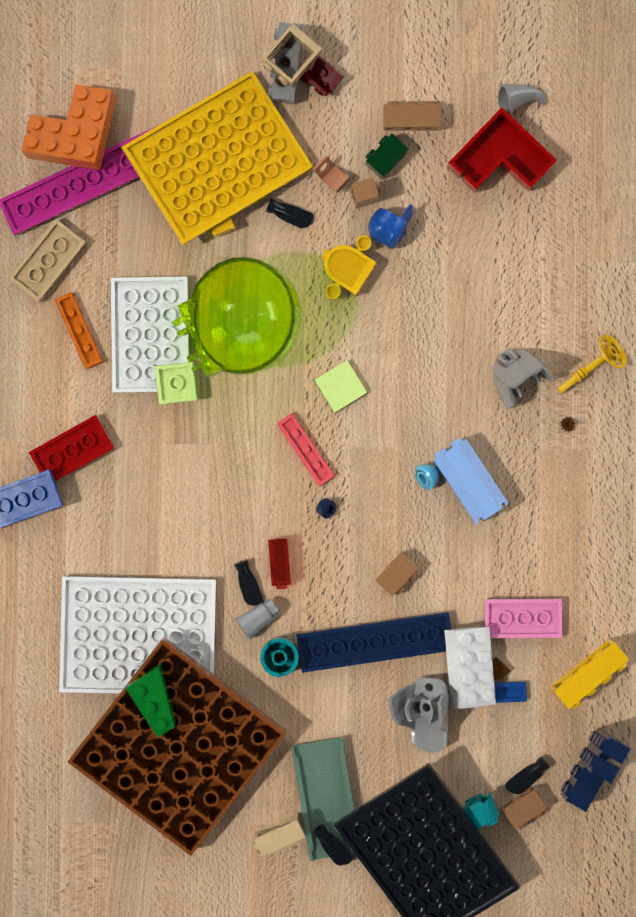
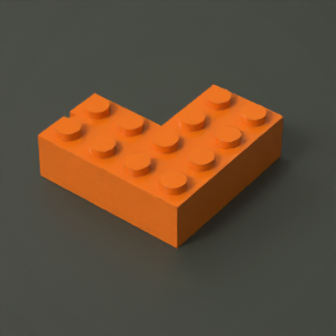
(80, 138)

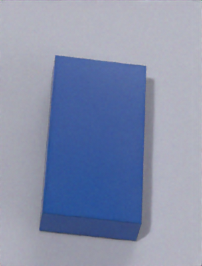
(510, 692)

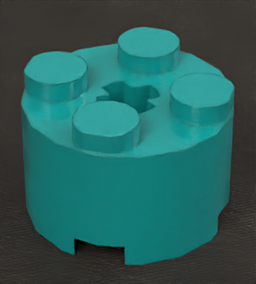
(285, 666)
(482, 810)

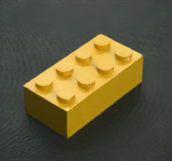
(589, 674)

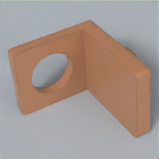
(331, 175)

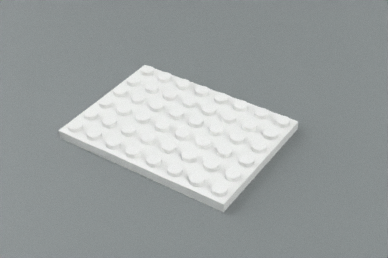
(118, 622)

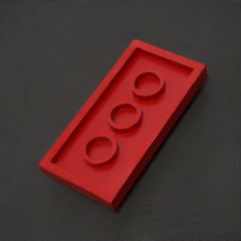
(72, 448)

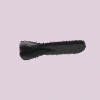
(290, 214)
(248, 584)
(527, 776)
(332, 846)

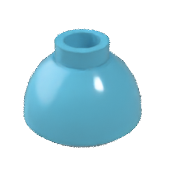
(427, 475)

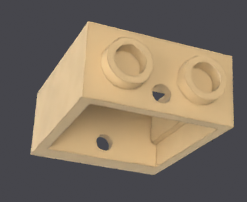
(294, 32)
(279, 835)

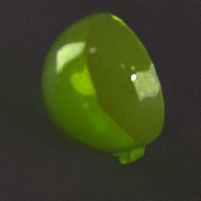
(241, 317)

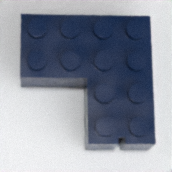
(594, 768)

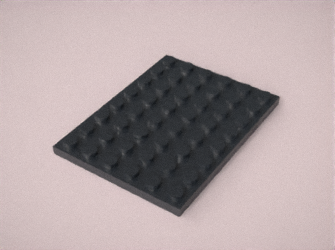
(426, 850)

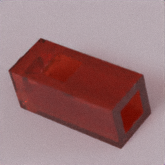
(279, 563)

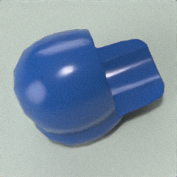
(388, 227)

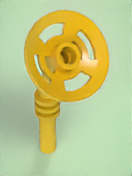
(615, 351)

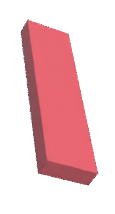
(305, 449)

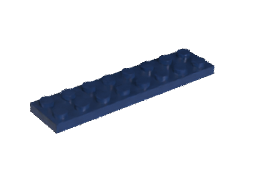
(373, 642)

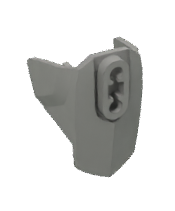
(513, 370)
(423, 712)

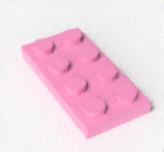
(523, 618)

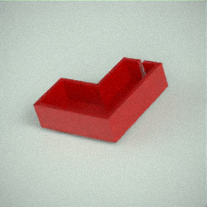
(502, 144)

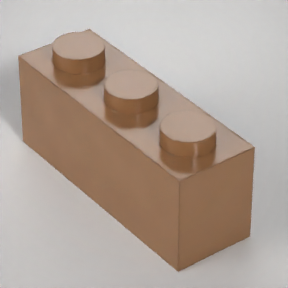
(412, 116)

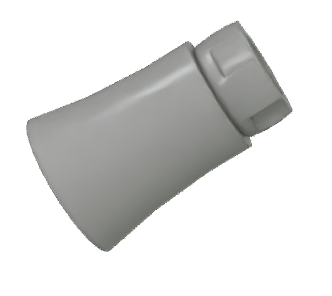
(257, 618)

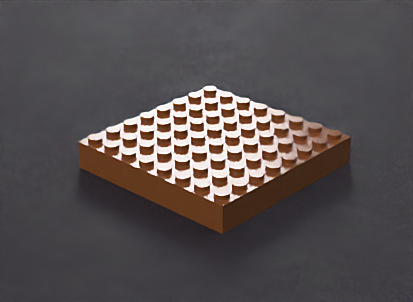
(195, 768)

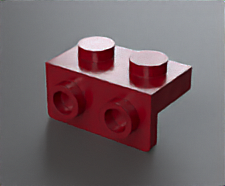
(322, 77)

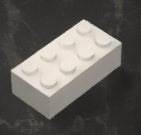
(470, 667)

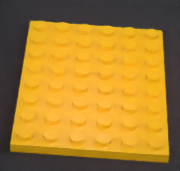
(217, 158)

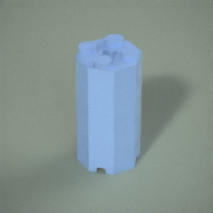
(470, 480)

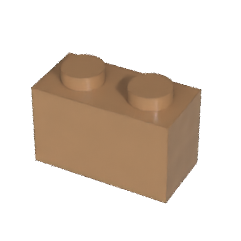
(365, 192)
(397, 574)
(524, 808)

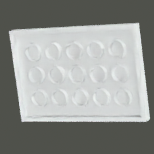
(144, 330)

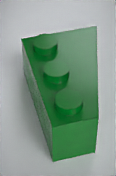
(152, 699)

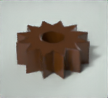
(570, 424)

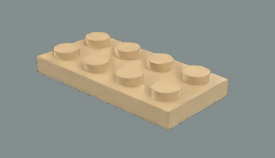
(47, 260)

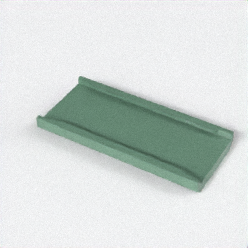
(322, 789)

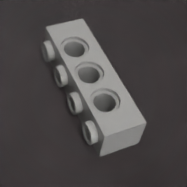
(279, 93)

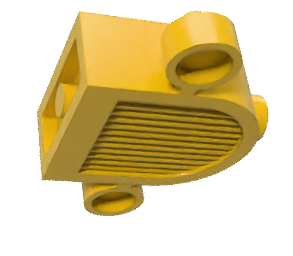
(347, 267)

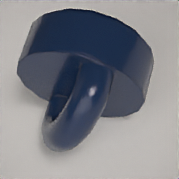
(326, 508)

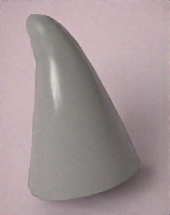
(515, 95)

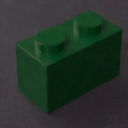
(386, 155)

